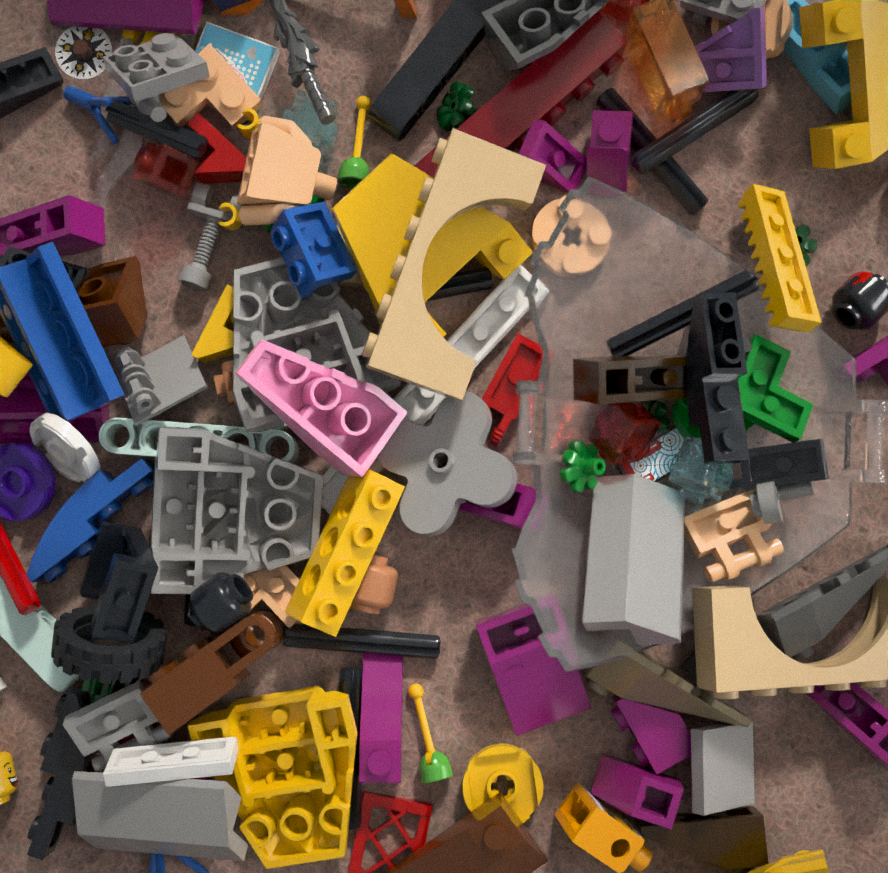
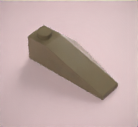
(653, 683)

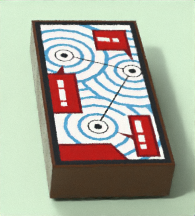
(657, 462)

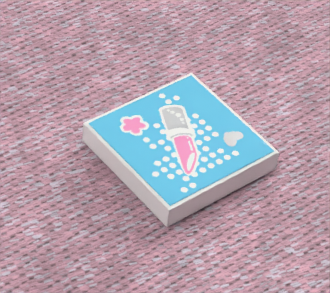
(247, 56)

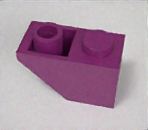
(658, 733)
(638, 790)

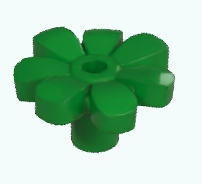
(581, 466)

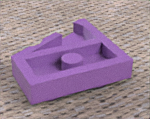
(736, 54)

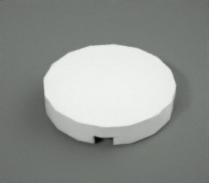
(65, 447)

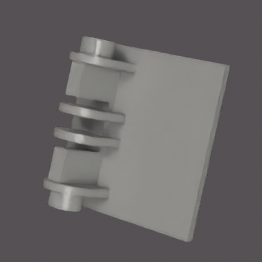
(158, 378)

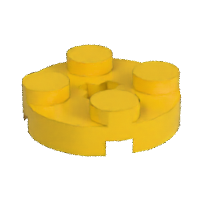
(516, 766)

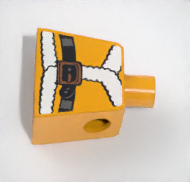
(602, 831)

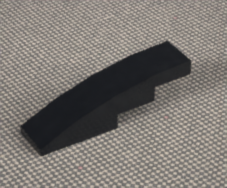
(26, 79)

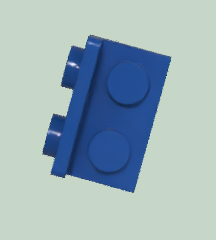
(311, 247)

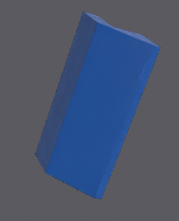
(55, 335)

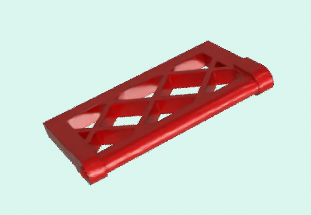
(390, 803)

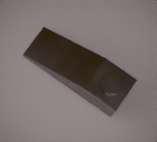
(629, 378)
(725, 838)

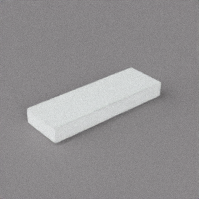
(171, 761)

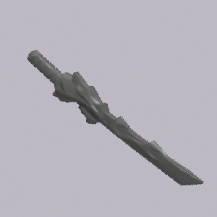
(301, 58)

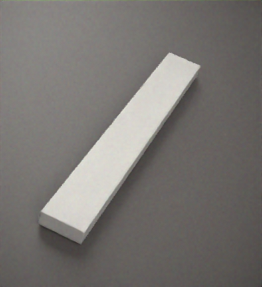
(474, 339)

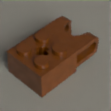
(209, 670)

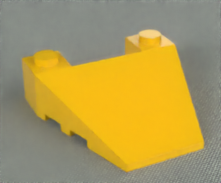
(866, 32)
(376, 219)

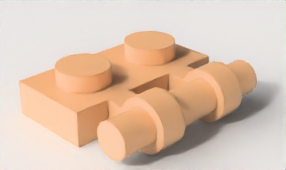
(726, 524)

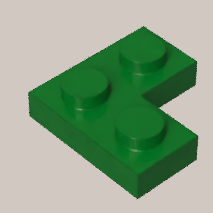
(763, 399)

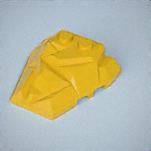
(290, 771)

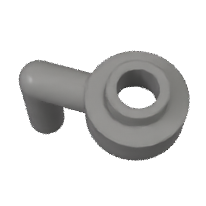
(768, 498)

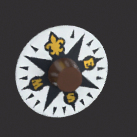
(82, 51)

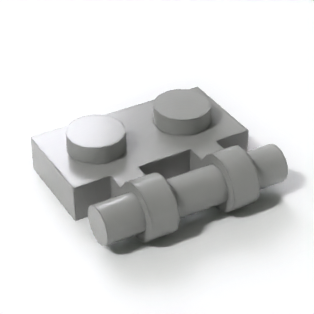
(112, 719)

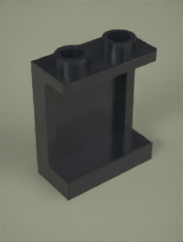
(121, 579)

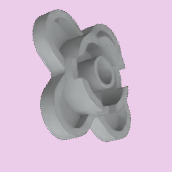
(471, 471)

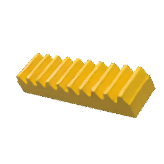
(779, 259)

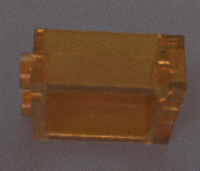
(665, 59)

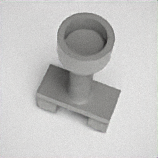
(196, 273)

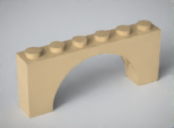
(467, 178)
(739, 656)

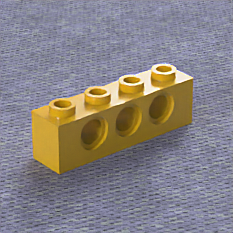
(344, 551)

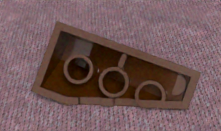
(112, 302)
(481, 842)

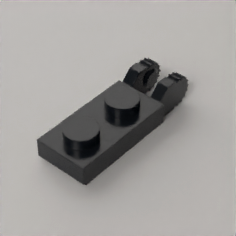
(784, 464)

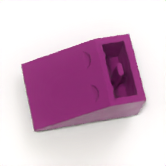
(529, 681)

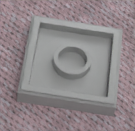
(722, 768)

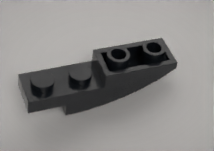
(712, 376)
(61, 760)

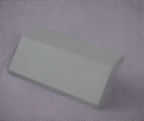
(635, 559)
(159, 817)

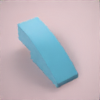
(822, 66)

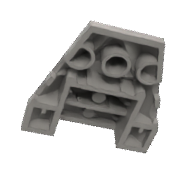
(314, 326)
(226, 510)

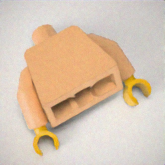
(277, 172)

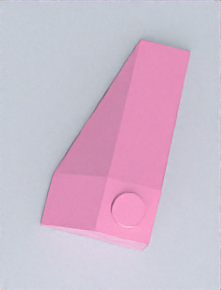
(328, 410)

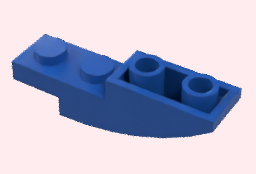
(77, 524)

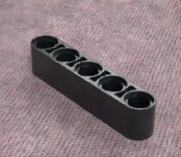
(430, 67)

